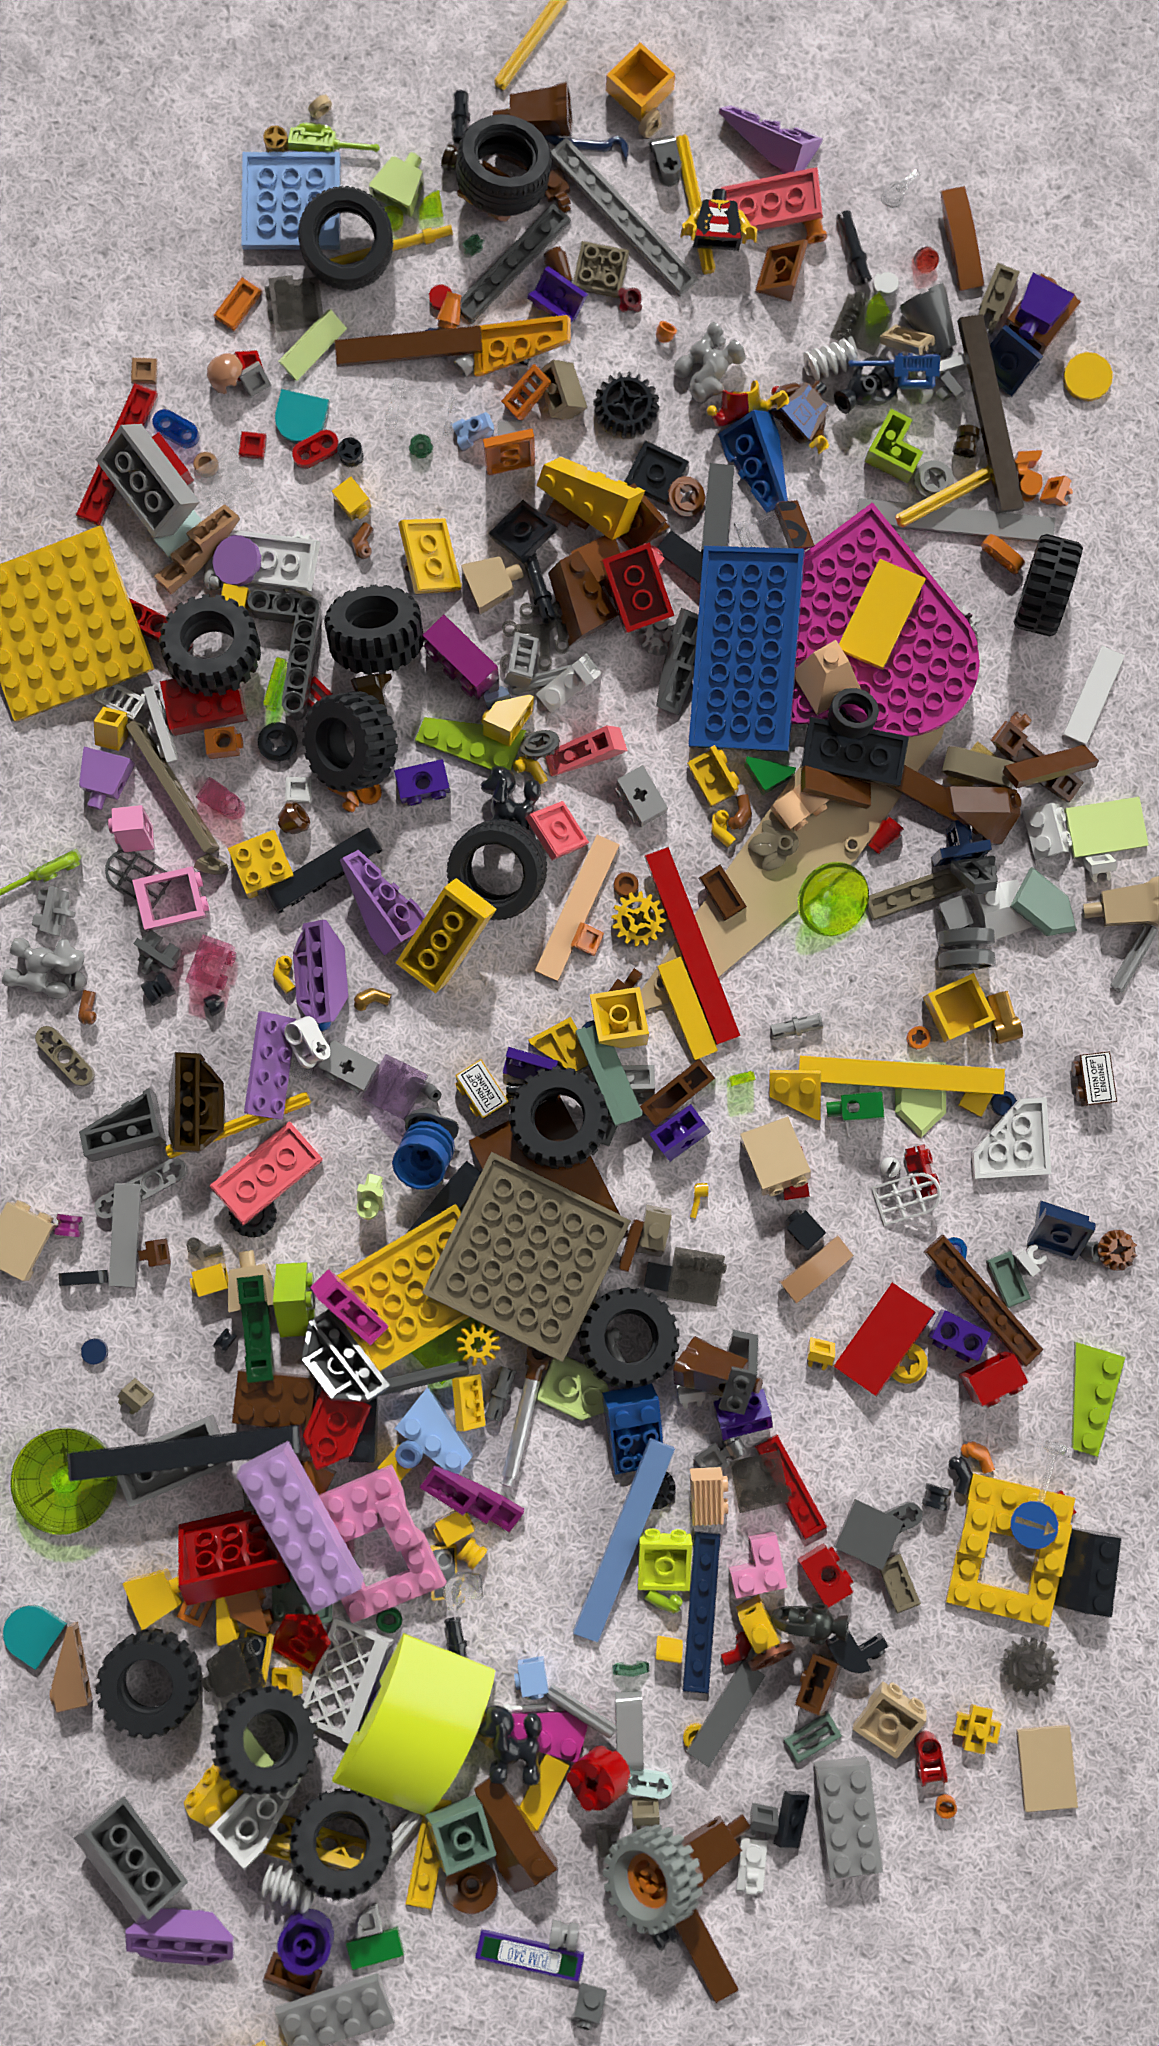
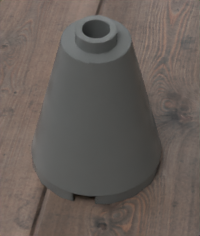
(932, 315)

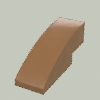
(816, 1269)

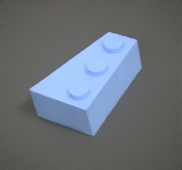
(435, 1433)

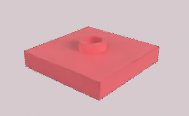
(557, 830)

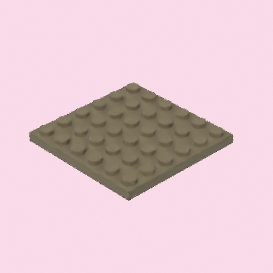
(526, 1256)

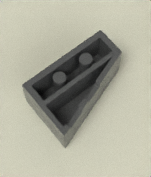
(125, 1130)

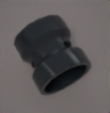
(163, 986)

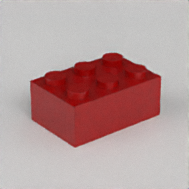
(637, 588)
(196, 712)

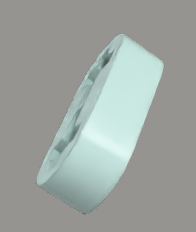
(650, 1790)

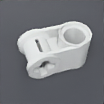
(307, 1039)

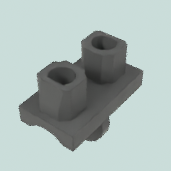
(168, 957)

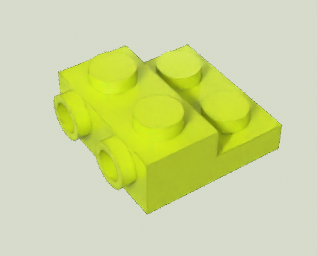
(664, 1560)

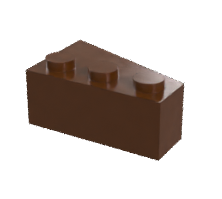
(580, 598)

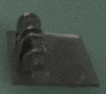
(853, 323)
(696, 1276)
(759, 1481)

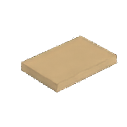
(1047, 1768)

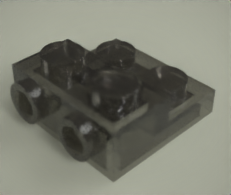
(294, 302)

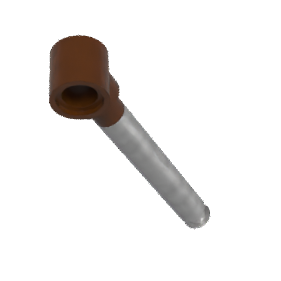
(523, 1416)

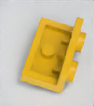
(713, 776)
(210, 1798)

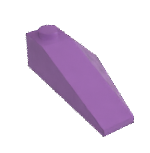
(781, 147)
(385, 910)

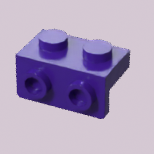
(557, 295)

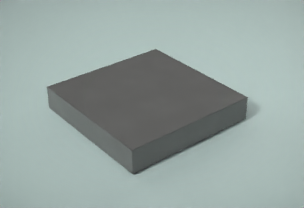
(868, 1534)

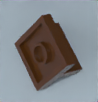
(646, 524)

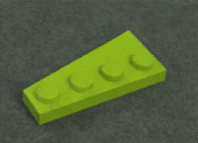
(468, 742)
(1094, 1391)

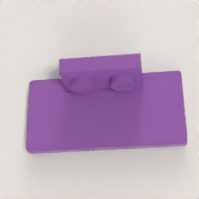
(269, 1067)

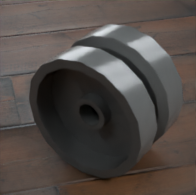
(965, 949)

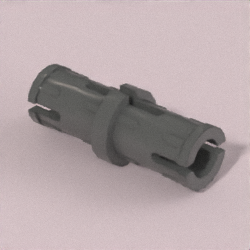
(500, 1393)

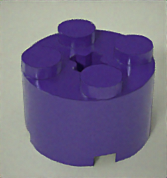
(303, 1957)

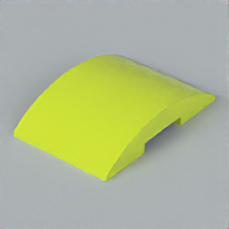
(417, 1726)

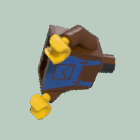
(802, 412)

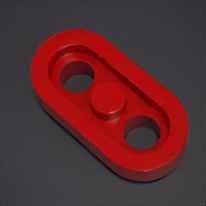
(314, 447)

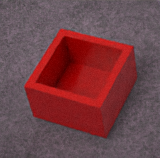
(994, 1379)

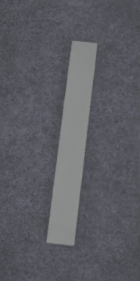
(623, 217)
(968, 521)

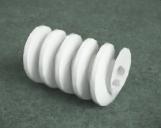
(830, 358)
(287, 1888)

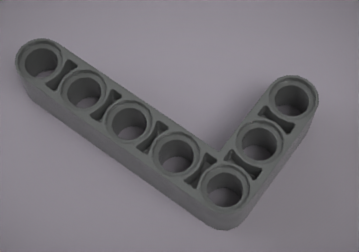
(299, 646)

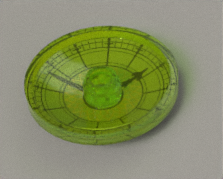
(43, 1487)

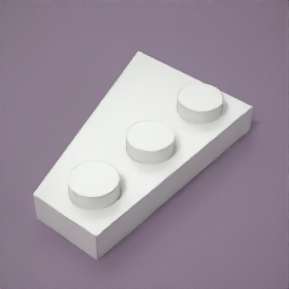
(157, 723)

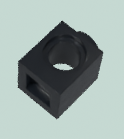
(804, 1229)

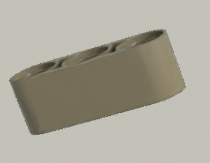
(975, 767)

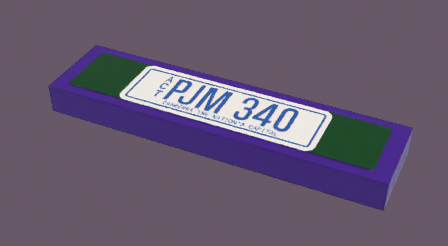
(529, 1955)

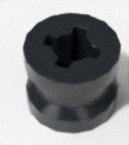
(350, 446)
(936, 1497)
(665, 1937)

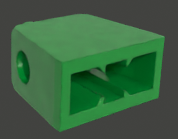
(870, 1107)

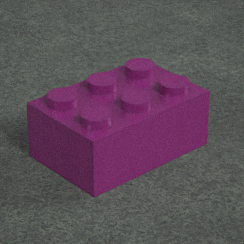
(460, 657)

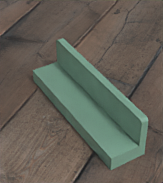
(609, 1077)

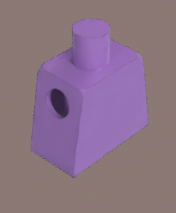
(103, 775)

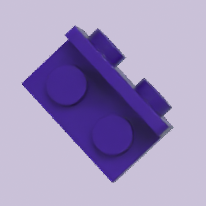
(523, 1064)

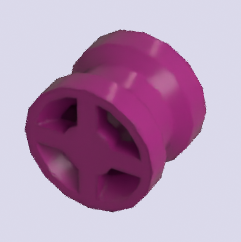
(68, 1225)

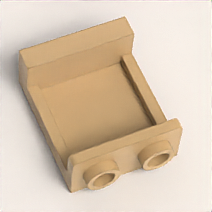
(776, 1156)
(22, 1238)

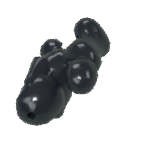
(501, 785)
(508, 1749)

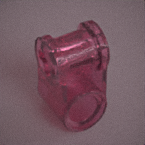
(218, 798)

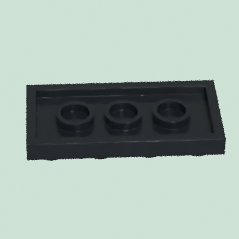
(871, 758)

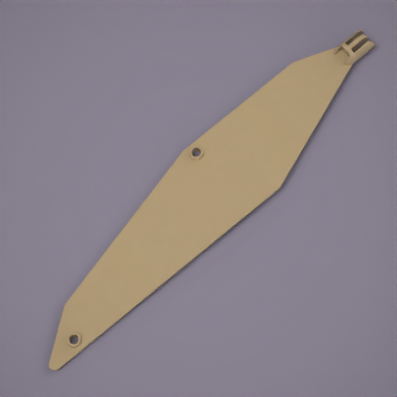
(773, 894)

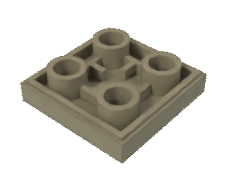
(600, 269)

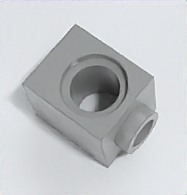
(954, 912)

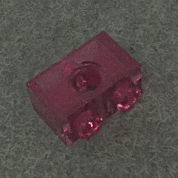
(210, 949)

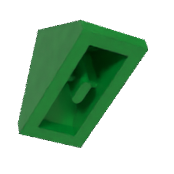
(768, 774)

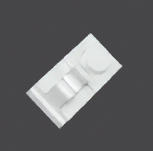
(751, 1865)

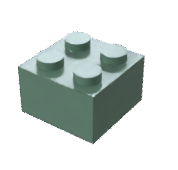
(460, 1835)

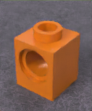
(215, 735)

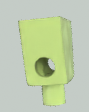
(399, 183)

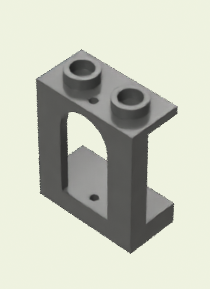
(741, 1381)

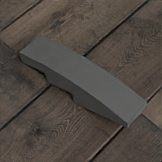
(678, 663)

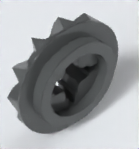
(533, 746)

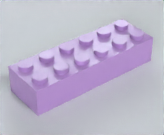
(300, 1527)

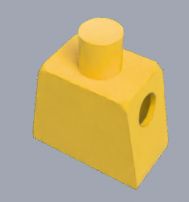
(152, 1596)
(758, 1625)

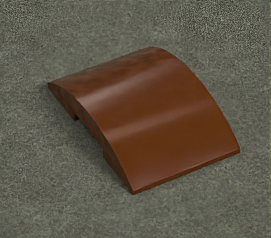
(555, 1125)

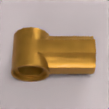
(1006, 1024)

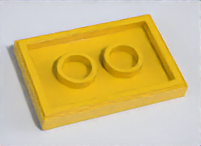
(429, 555)

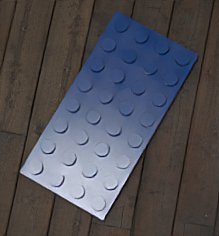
(746, 648)

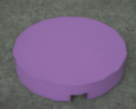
(236, 560)

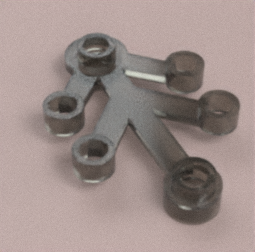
(539, 631)

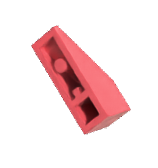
(587, 750)

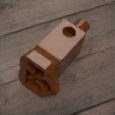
(544, 108)
(708, 1367)
(715, 1844)

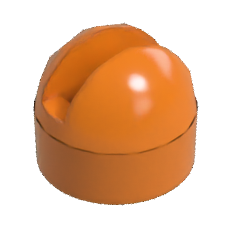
(665, 332)
(944, 1810)

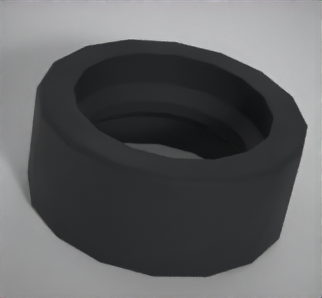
(857, 697)

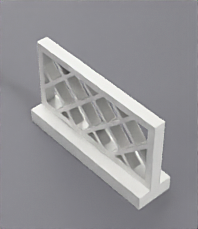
(368, 1682)

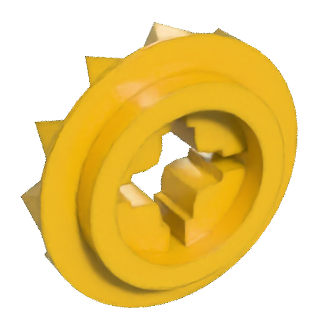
(916, 1370)

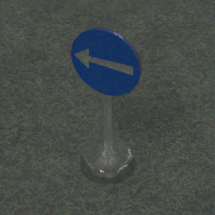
(1033, 1521)

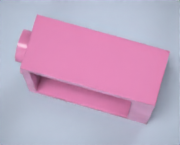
(144, 902)

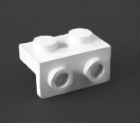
(1047, 830)

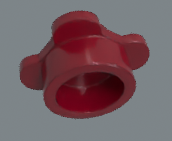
(632, 293)

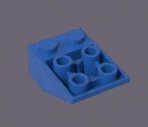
(631, 1420)

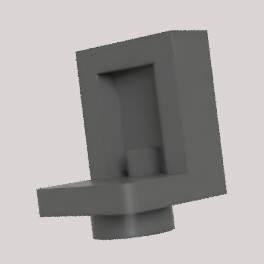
(588, 2006)

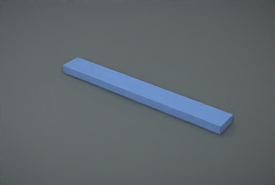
(623, 1540)

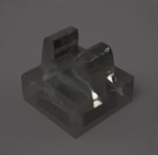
(603, 1834)

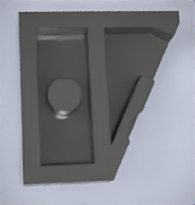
(976, 873)

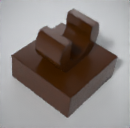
(156, 1253)

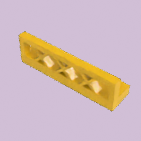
(280, 1846)

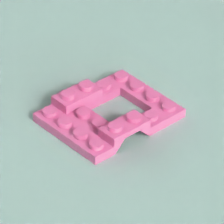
(370, 1505)

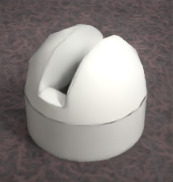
(884, 1166)

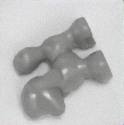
(714, 361)
(38, 962)

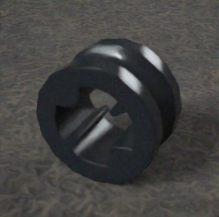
(224, 1340)

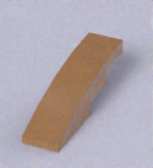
(198, 550)

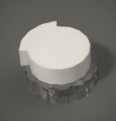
(887, 285)

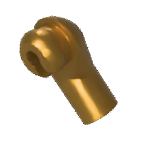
(371, 995)

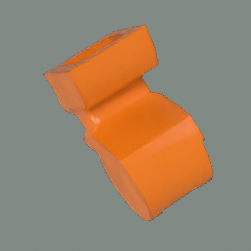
(1029, 480)

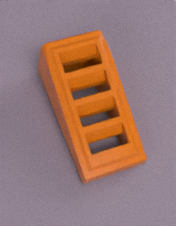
(521, 412)

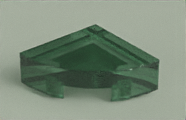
(630, 1670)

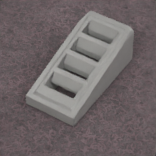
(515, 674)

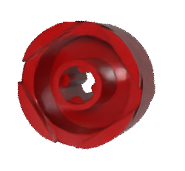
(599, 1778)

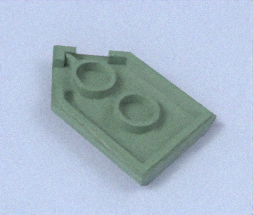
(1044, 905)

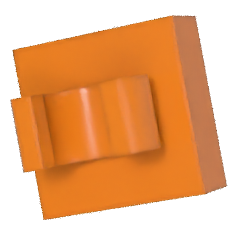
(1055, 491)

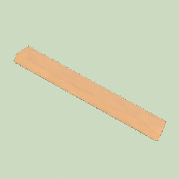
(577, 907)

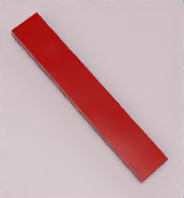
(101, 487)

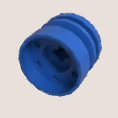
(423, 1155)

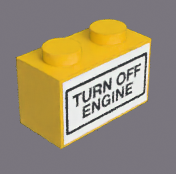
(481, 1089)

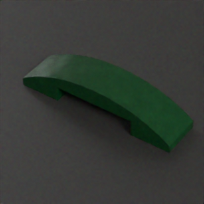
(256, 1328)

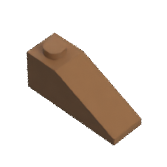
(71, 1679)

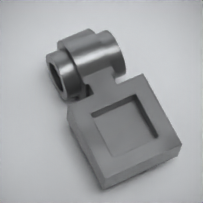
(714, 1457)

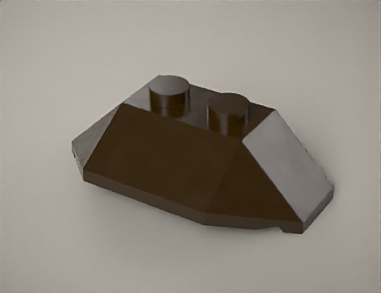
(194, 1103)

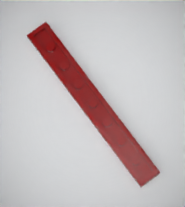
(692, 945)

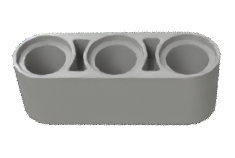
(630, 1728)

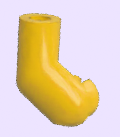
(719, 828)
(281, 973)

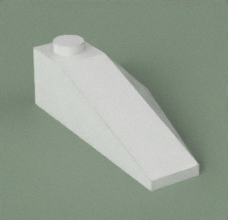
(251, 1823)

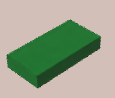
(375, 1948)

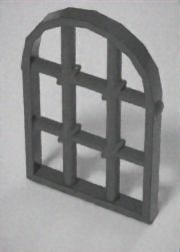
(124, 877)

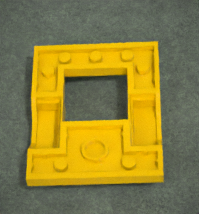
(988, 1510)

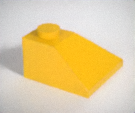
(620, 1018)

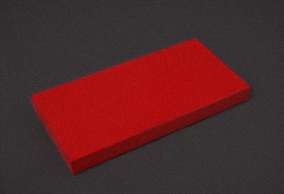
(884, 1339)

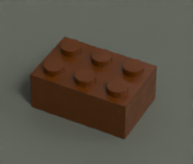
(275, 1402)

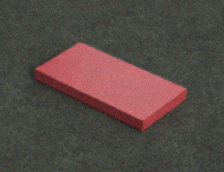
(779, 199)
(266, 1173)

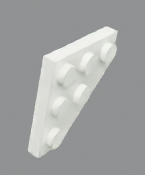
(1016, 1143)

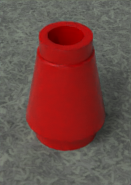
(885, 835)

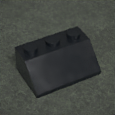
(1089, 1573)

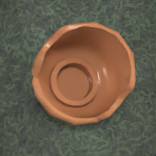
(224, 371)

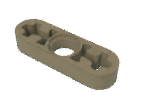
(57, 1037)

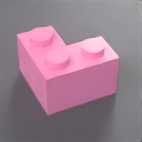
(764, 1573)

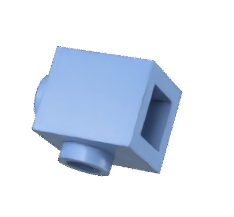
(532, 1678)

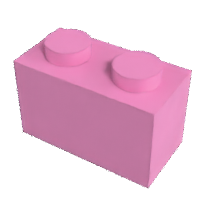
(132, 828)

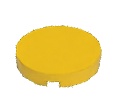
(1087, 376)

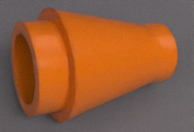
(450, 311)

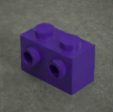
(756, 1417)

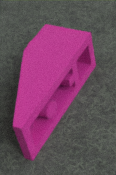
(348, 1306)

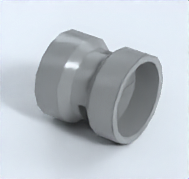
(557, 1934)

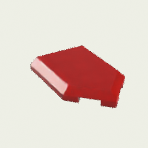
(334, 1429)
(301, 1640)

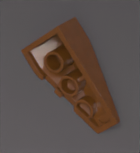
(987, 809)
(519, 1848)

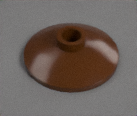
(474, 1899)

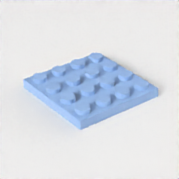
(276, 193)

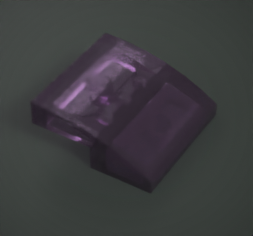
(395, 1086)

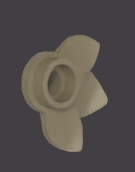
(770, 844)

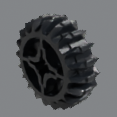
(645, 398)

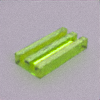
(275, 684)

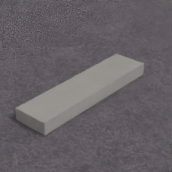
(125, 1234)

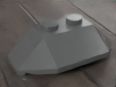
(340, 1362)

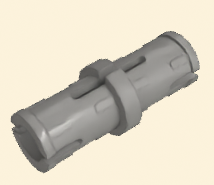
(796, 1026)

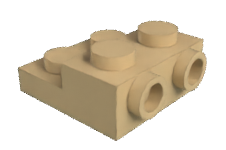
(890, 1719)

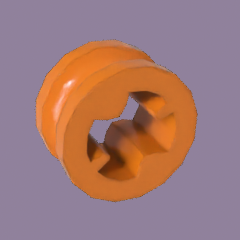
(913, 1031)

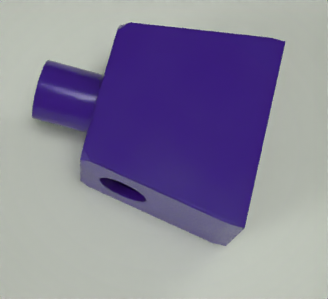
(1041, 306)

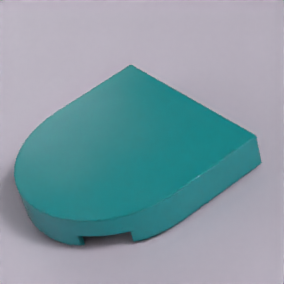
(300, 415)
(31, 1633)

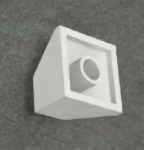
(995, 910)

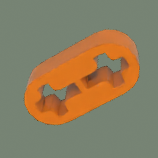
(1003, 553)

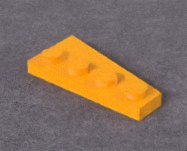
(519, 340)

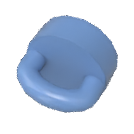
(409, 1454)

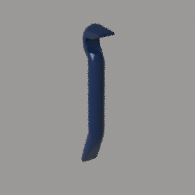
(593, 145)

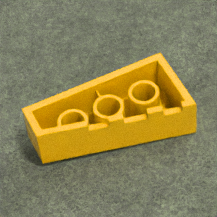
(591, 496)

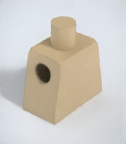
(490, 581)
(248, 1268)

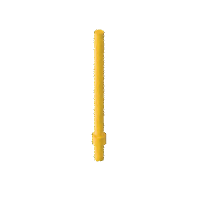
(427, 236)

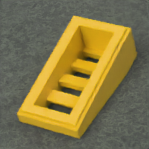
(226, 1627)

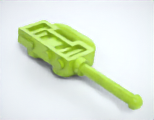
(320, 138)
(48, 870)

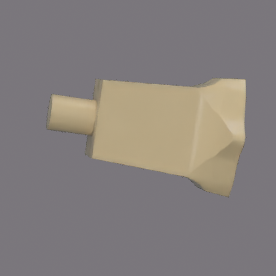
(1127, 905)

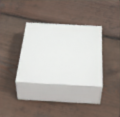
(298, 789)

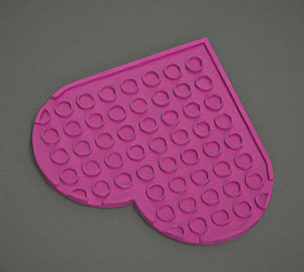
(934, 656)

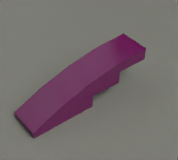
(471, 1497)

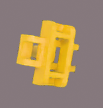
(977, 1731)

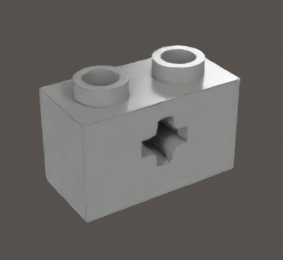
(640, 782)
(363, 1067)

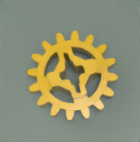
(646, 903)

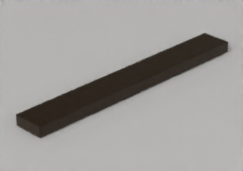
(990, 413)

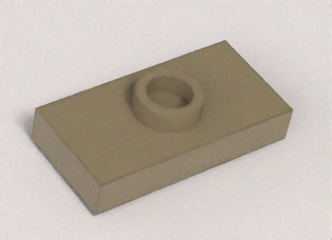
(899, 1584)

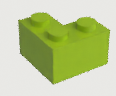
(889, 450)
(293, 1298)

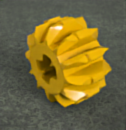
(471, 1339)

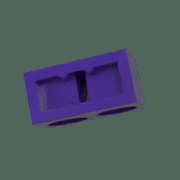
(960, 1331)

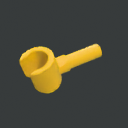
(700, 1190)

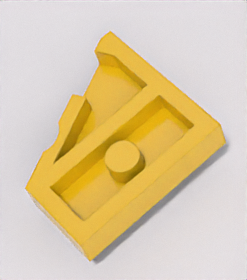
(561, 1045)
(797, 1090)

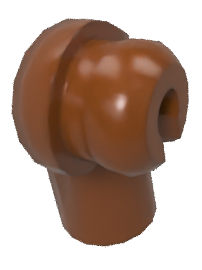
(360, 541)
(743, 815)

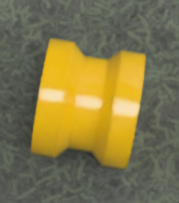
(471, 1553)

